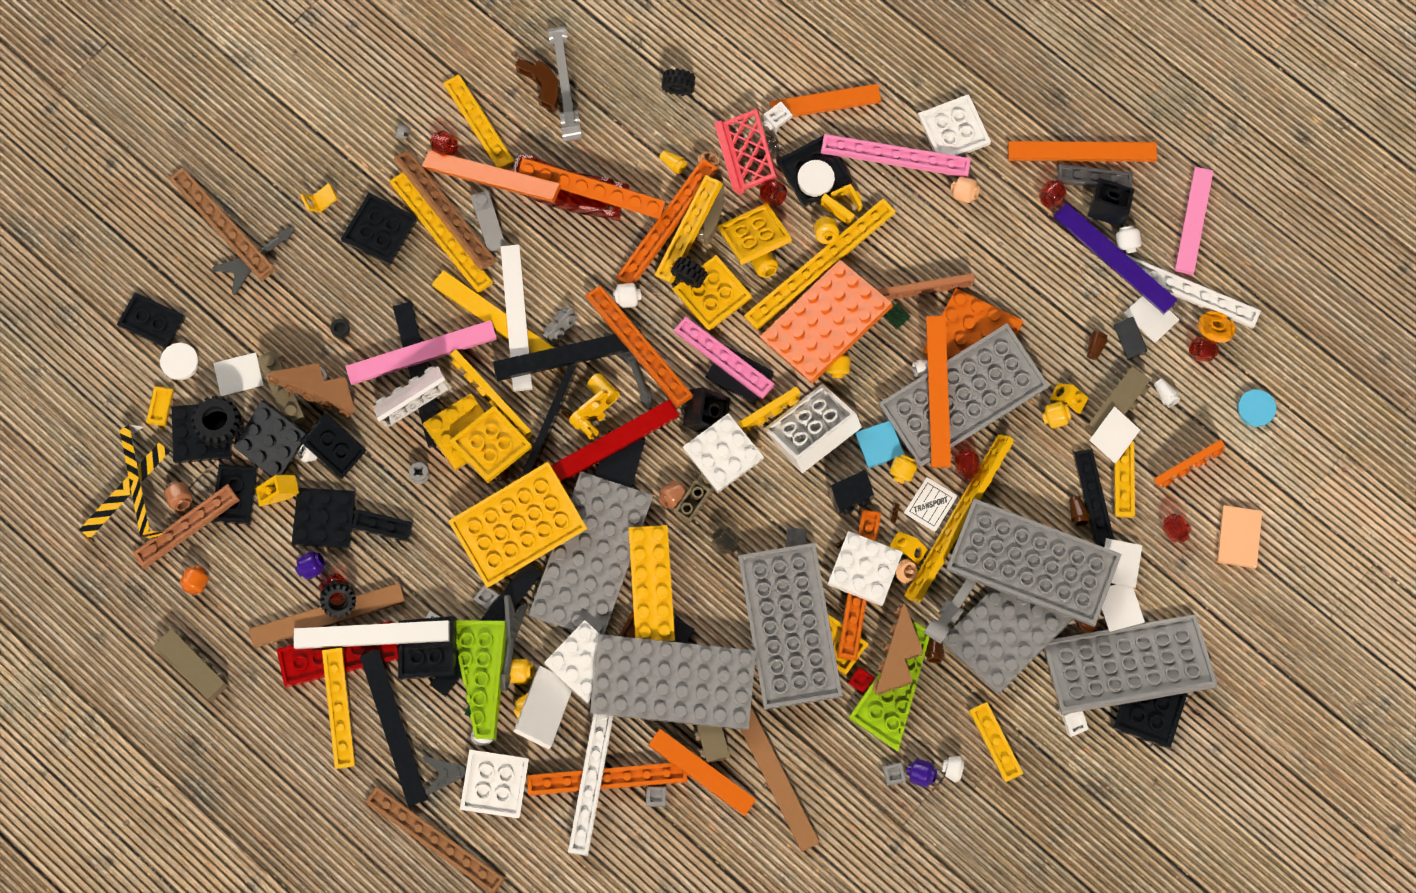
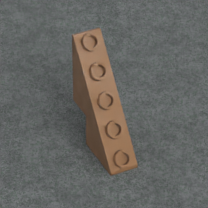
(309, 383)
(902, 648)

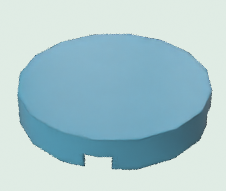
(1256, 408)

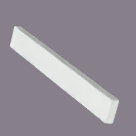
(1201, 295)
(515, 310)
(372, 634)
(590, 784)

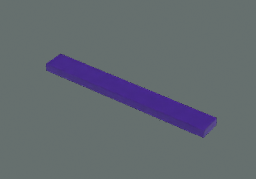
(1115, 258)

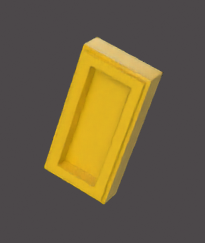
(837, 209)
(160, 406)

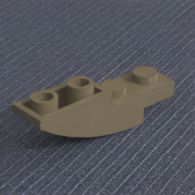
(713, 218)
(694, 498)

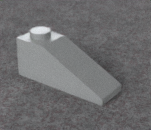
(488, 221)

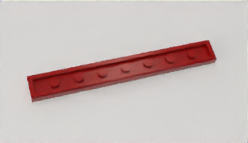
(615, 440)

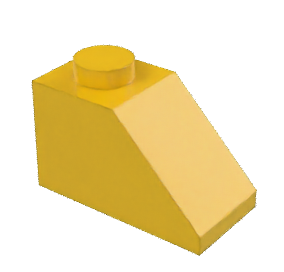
(277, 489)

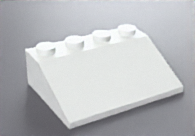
(411, 397)
(813, 428)

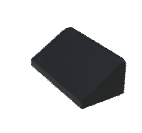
(1130, 338)

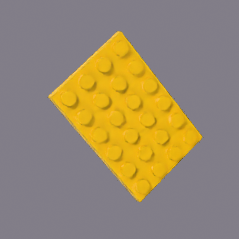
(518, 524)

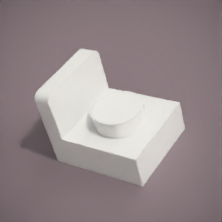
(776, 117)
(1074, 722)

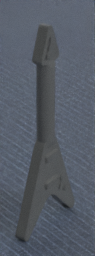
(241, 270)
(645, 397)
(513, 623)
(447, 773)

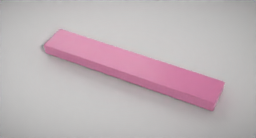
(1193, 221)
(724, 357)

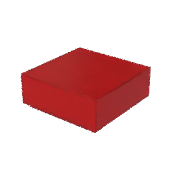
(861, 680)

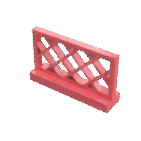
(730, 155)

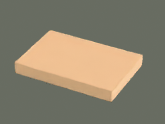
(1239, 536)

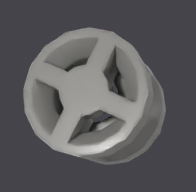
(419, 477)

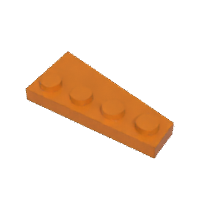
(1196, 460)

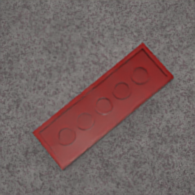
(307, 665)

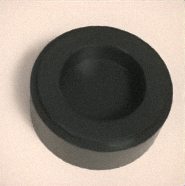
(340, 328)

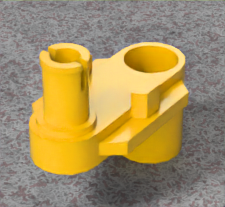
(594, 408)

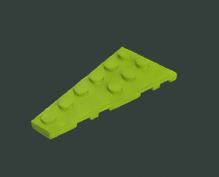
(481, 664)
(887, 713)

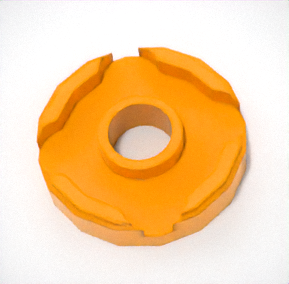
(1207, 328)

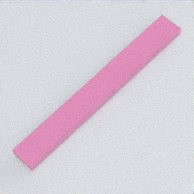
(896, 155)
(420, 352)

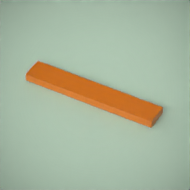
(831, 100)
(701, 772)

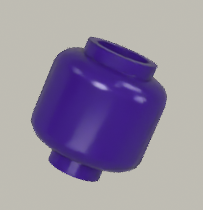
(310, 565)
(922, 773)

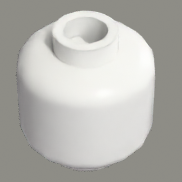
(1128, 239)
(626, 295)

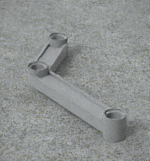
(569, 118)
(950, 612)

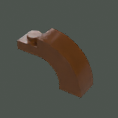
(545, 78)

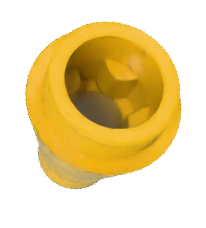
(675, 162)

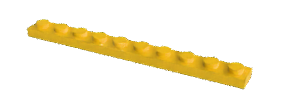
(819, 264)
(953, 527)

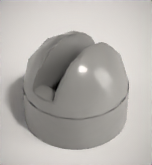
(402, 129)

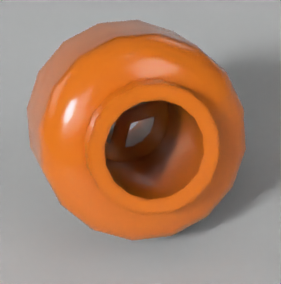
(194, 580)

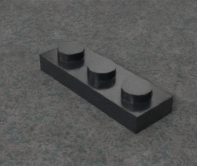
(382, 525)

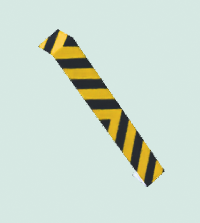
(134, 480)
(123, 491)

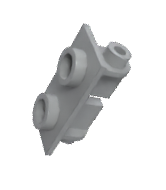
(565, 319)

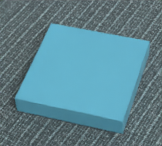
(879, 444)

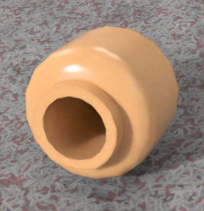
(965, 189)

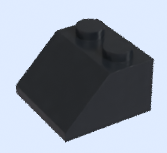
(1111, 202)
(704, 409)
(851, 493)

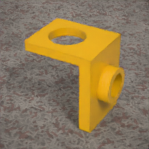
(853, 195)
(321, 199)
(1071, 396)
(908, 545)

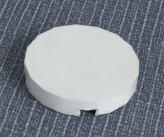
(816, 178)
(179, 361)

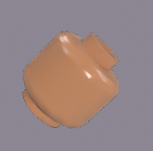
(672, 494)
(178, 496)

